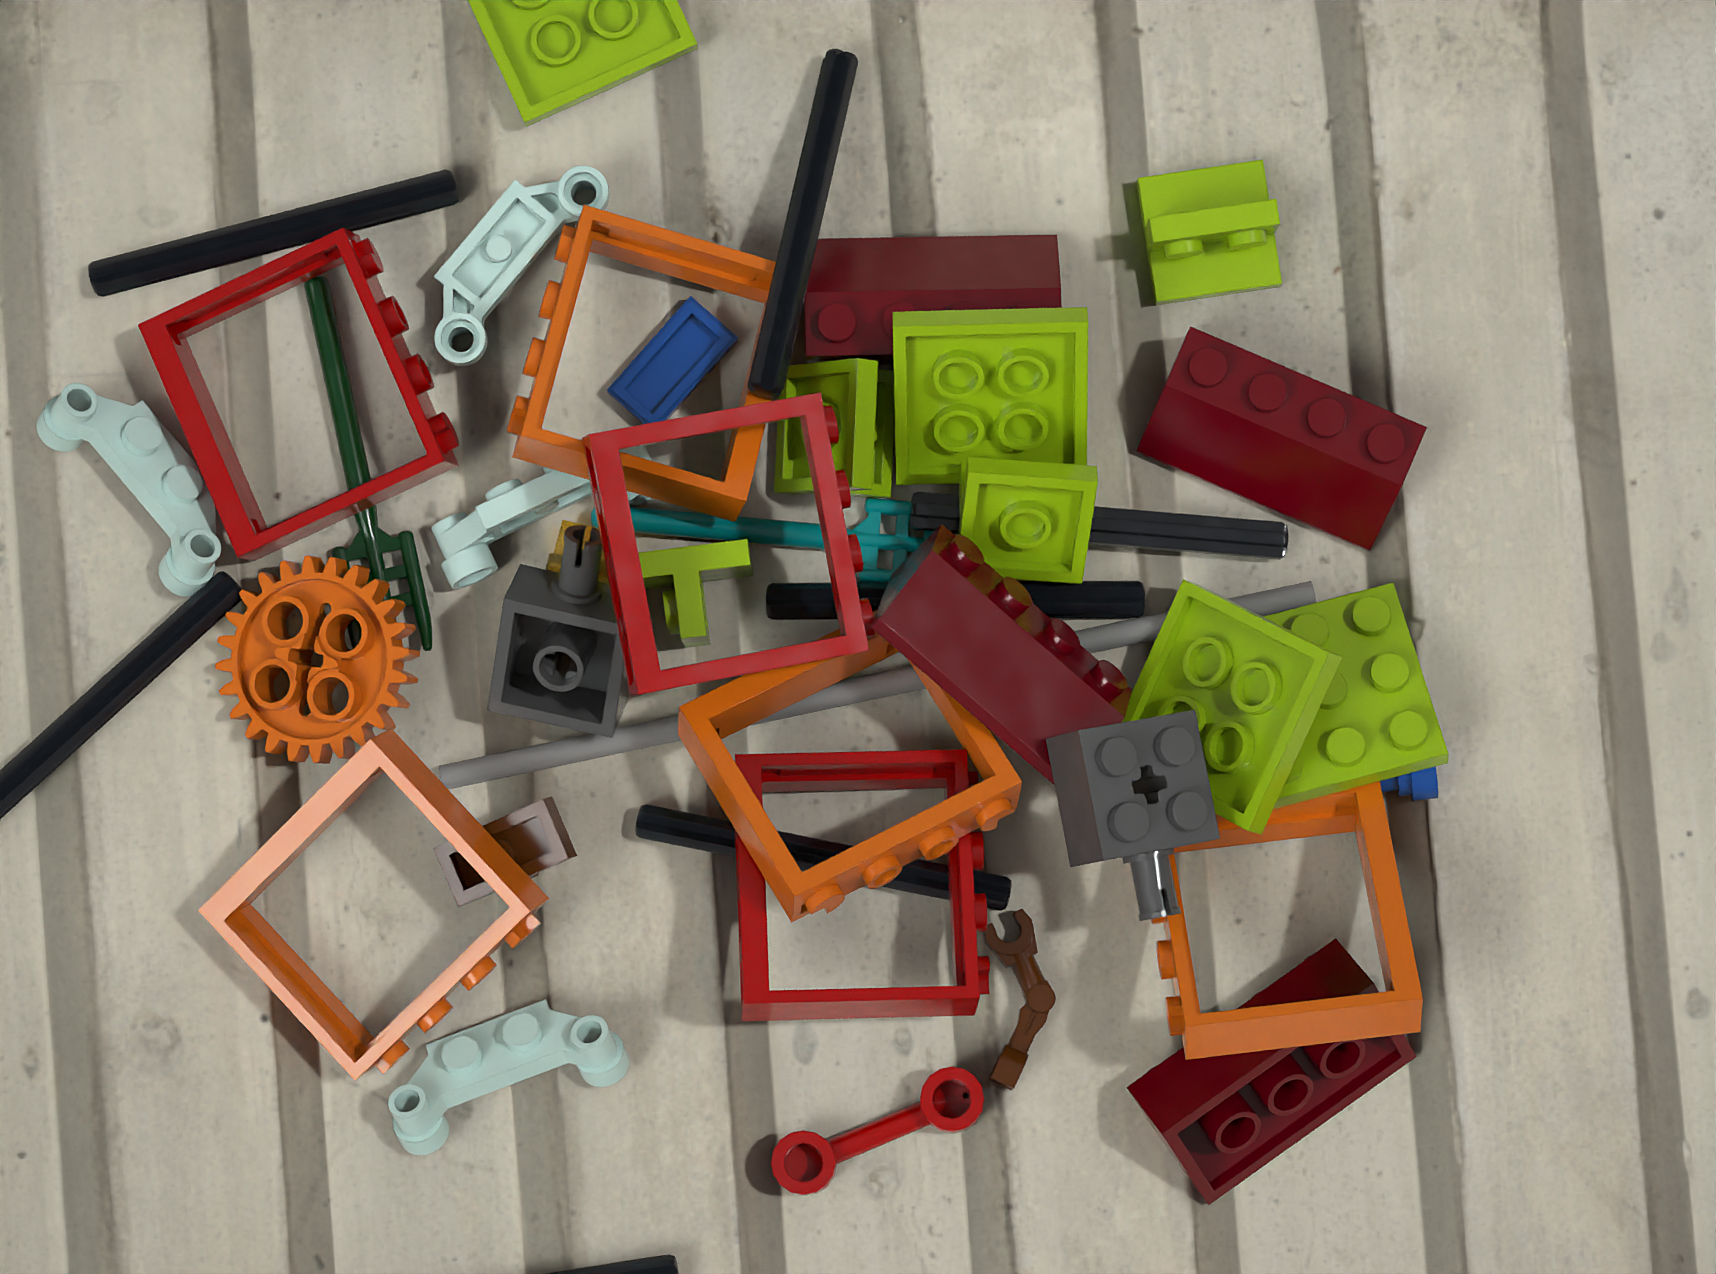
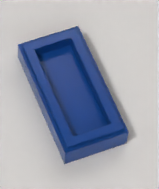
(673, 363)

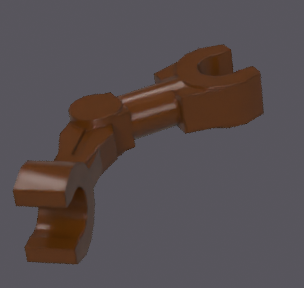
(1036, 992)

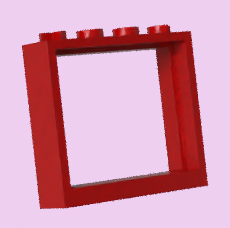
(204, 429)
(623, 559)
(967, 909)

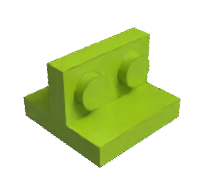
(1210, 232)
(865, 421)
(1028, 516)
(686, 571)

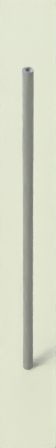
(837, 695)

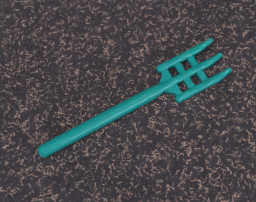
(790, 532)

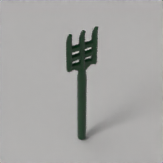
(370, 539)

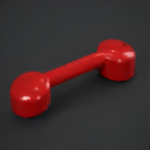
(808, 1162)

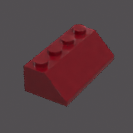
(866, 279)
(1281, 439)
(996, 649)
(1245, 1109)

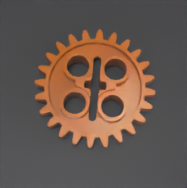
(265, 649)

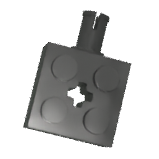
(561, 644)
(1166, 811)

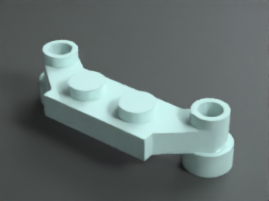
(502, 251)
(152, 469)
(508, 509)
(496, 1057)

